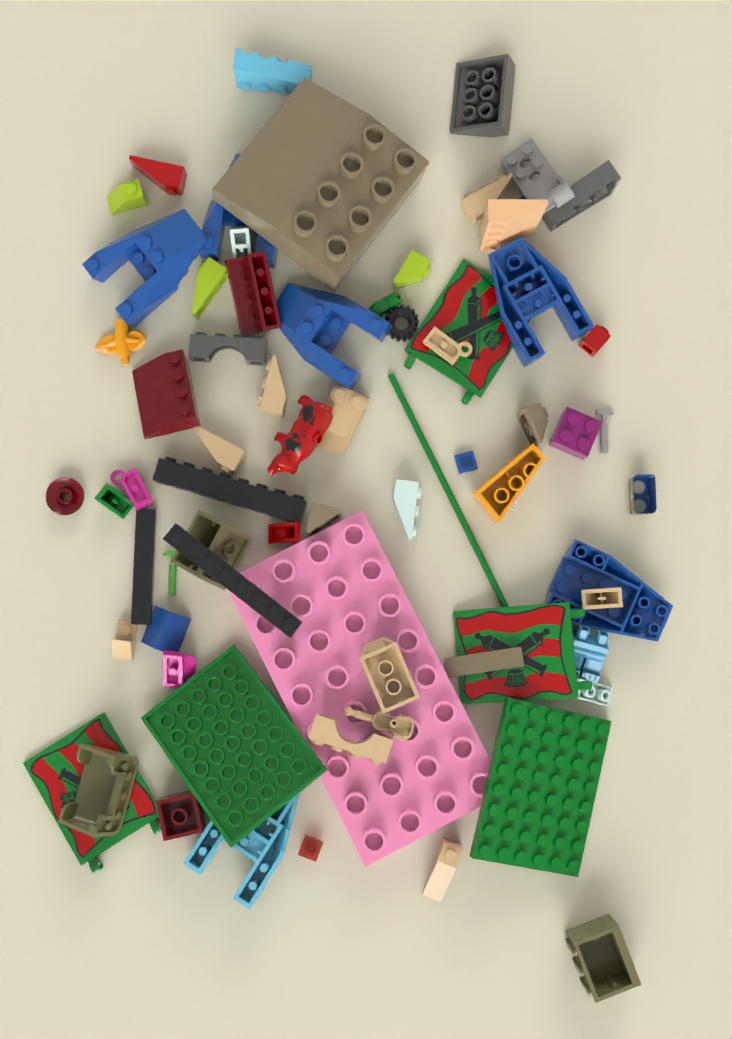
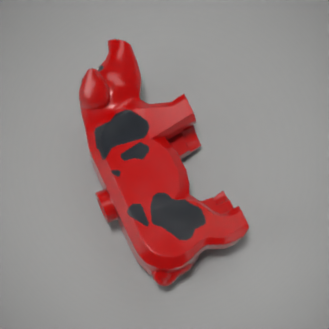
(303, 436)

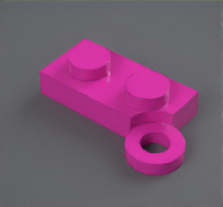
(134, 487)

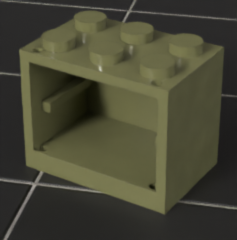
(220, 539)
(602, 958)

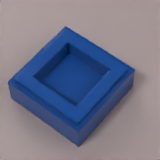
(465, 462)

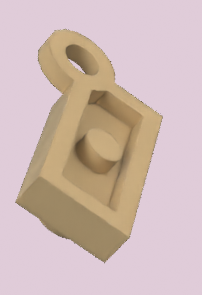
(445, 346)

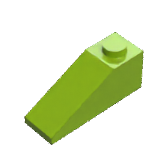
(209, 281)

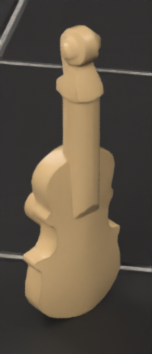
(399, 726)

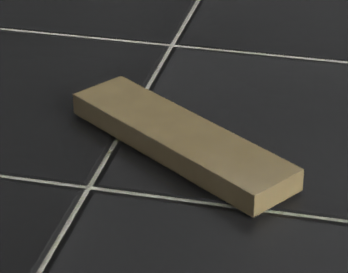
(484, 662)

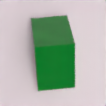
(114, 500)

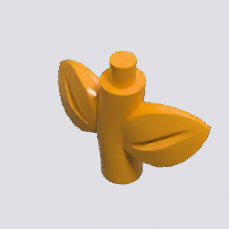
(121, 342)

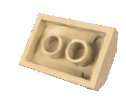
(347, 413)
(388, 674)

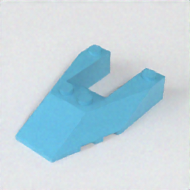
(263, 846)

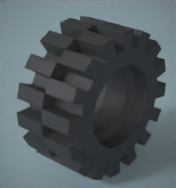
(409, 315)

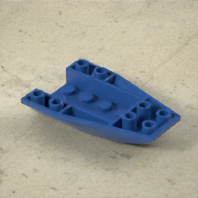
(587, 568)

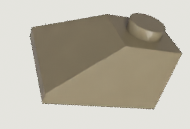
(533, 422)

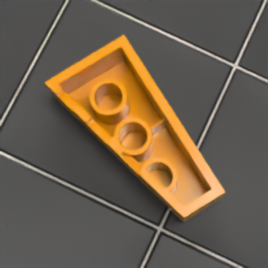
(505, 485)

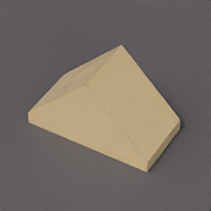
(601, 598)

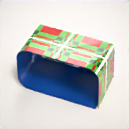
(650, 491)

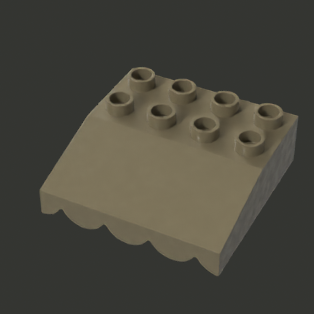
(320, 181)

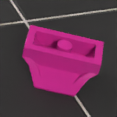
(177, 668)

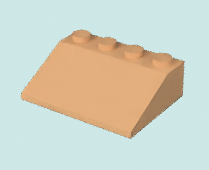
(509, 220)

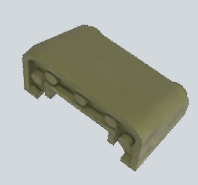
(101, 792)

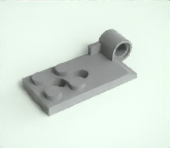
(549, 185)

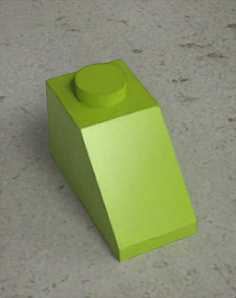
(126, 197)
(413, 270)

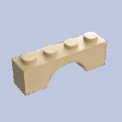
(374, 747)

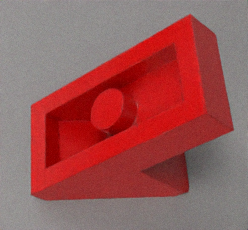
(284, 533)

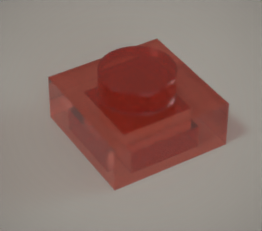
(310, 848)

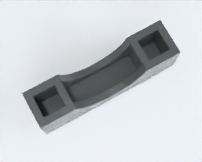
(204, 347)

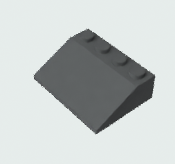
(483, 97)

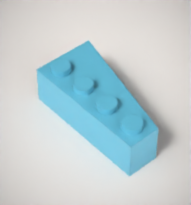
(268, 73)

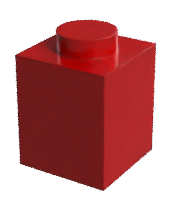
(595, 340)

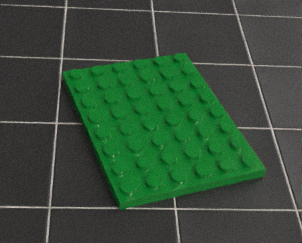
(233, 745)
(540, 788)

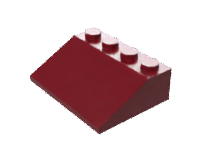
(166, 395)

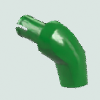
(385, 304)

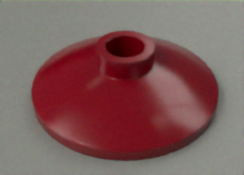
(56, 492)

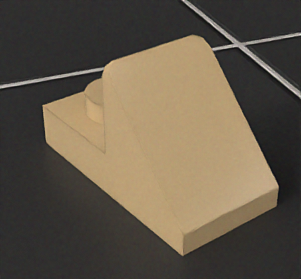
(125, 640)

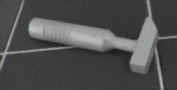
(603, 429)

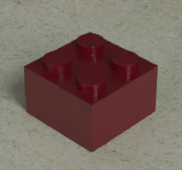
(180, 815)

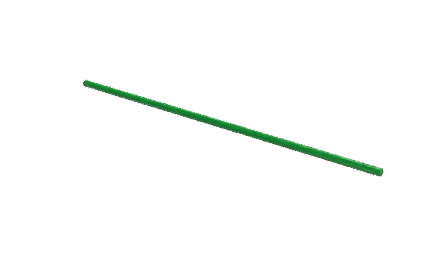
(448, 491)

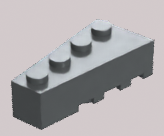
(587, 192)

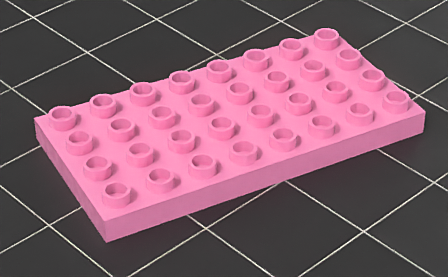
(347, 599)

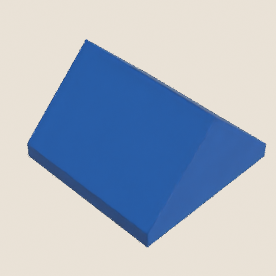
(166, 630)

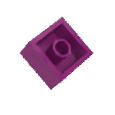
(575, 433)

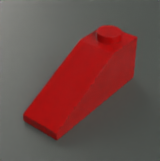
(166, 176)

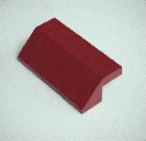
(253, 293)

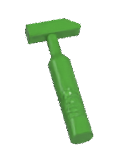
(172, 574)

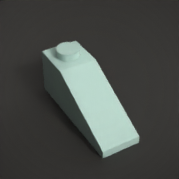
(241, 241)

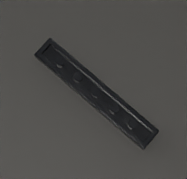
(143, 567)

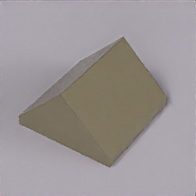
(321, 516)

